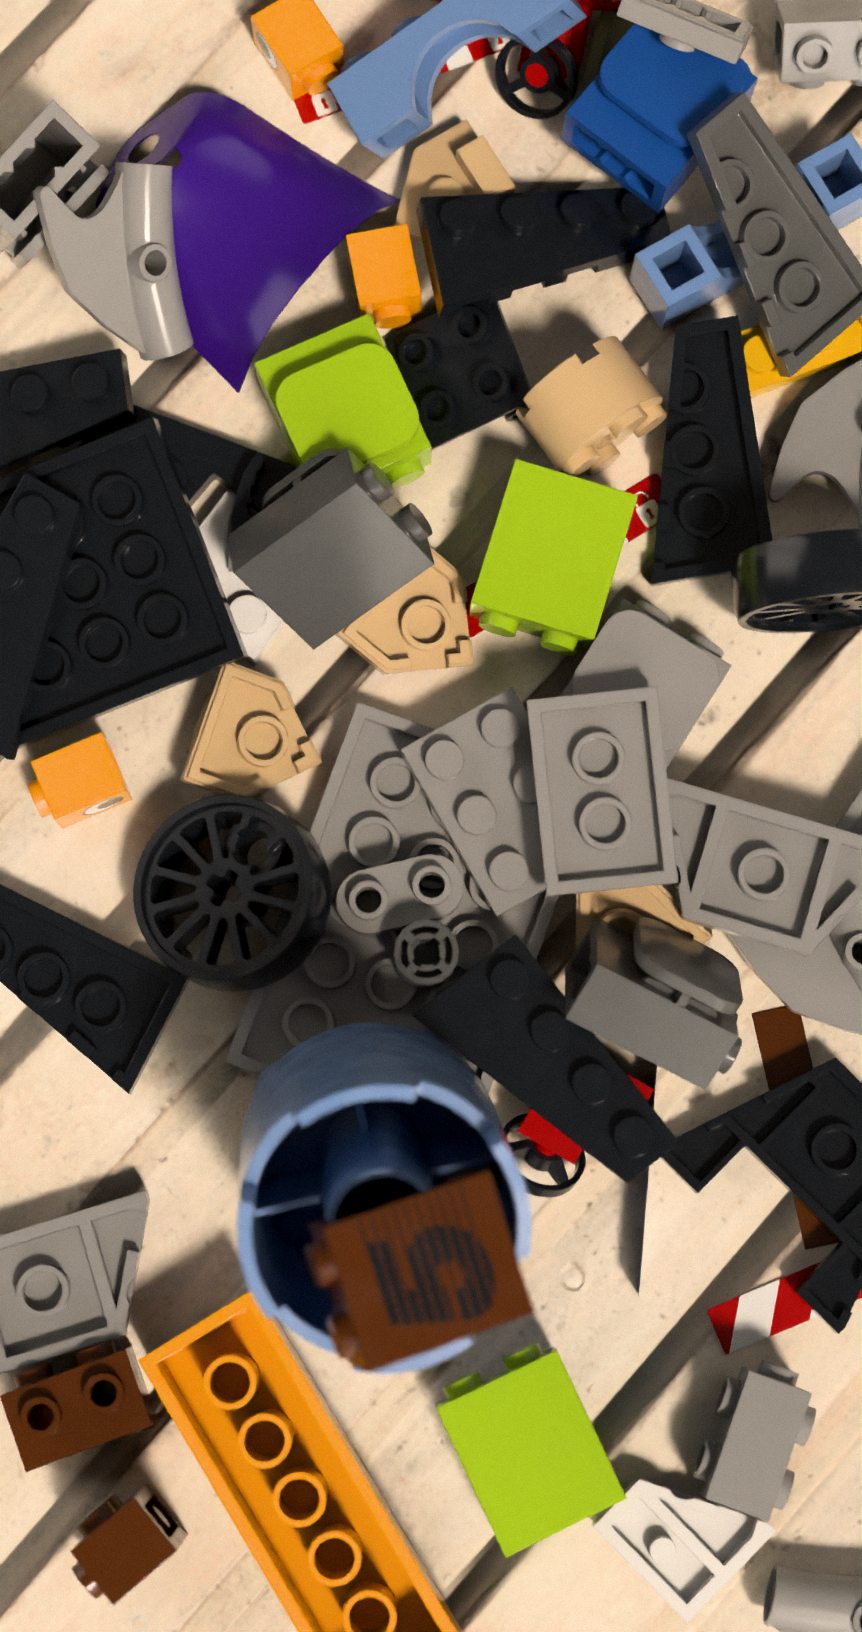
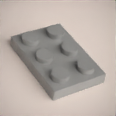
(602, 791)
(485, 797)

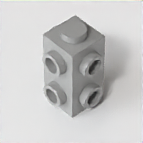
(818, 42)
(755, 1441)

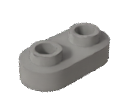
(399, 894)

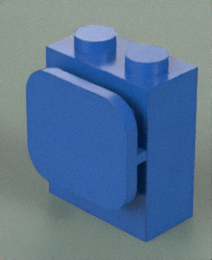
(642, 107)

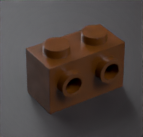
(79, 1406)
(125, 1543)

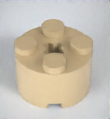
(591, 408)

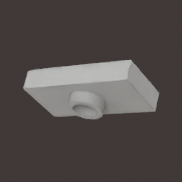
(690, 26)

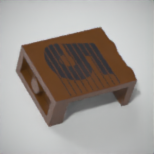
(418, 1272)

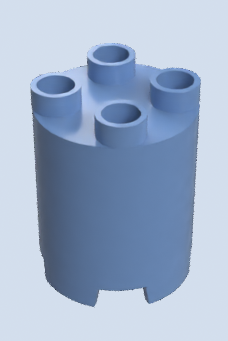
(350, 1129)

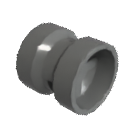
(422, 963)

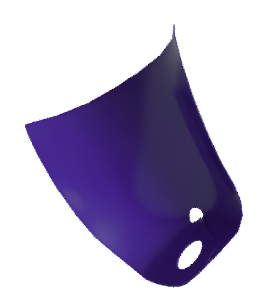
(247, 219)

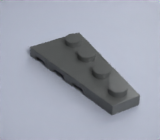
(782, 240)

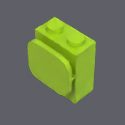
(344, 395)
(551, 558)
(528, 1448)

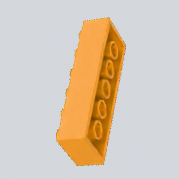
(292, 1478)

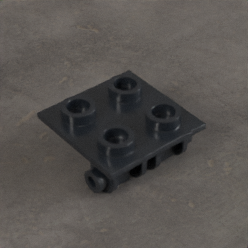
(460, 370)

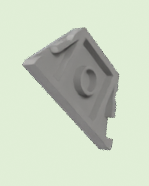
(761, 870)
(69, 1280)

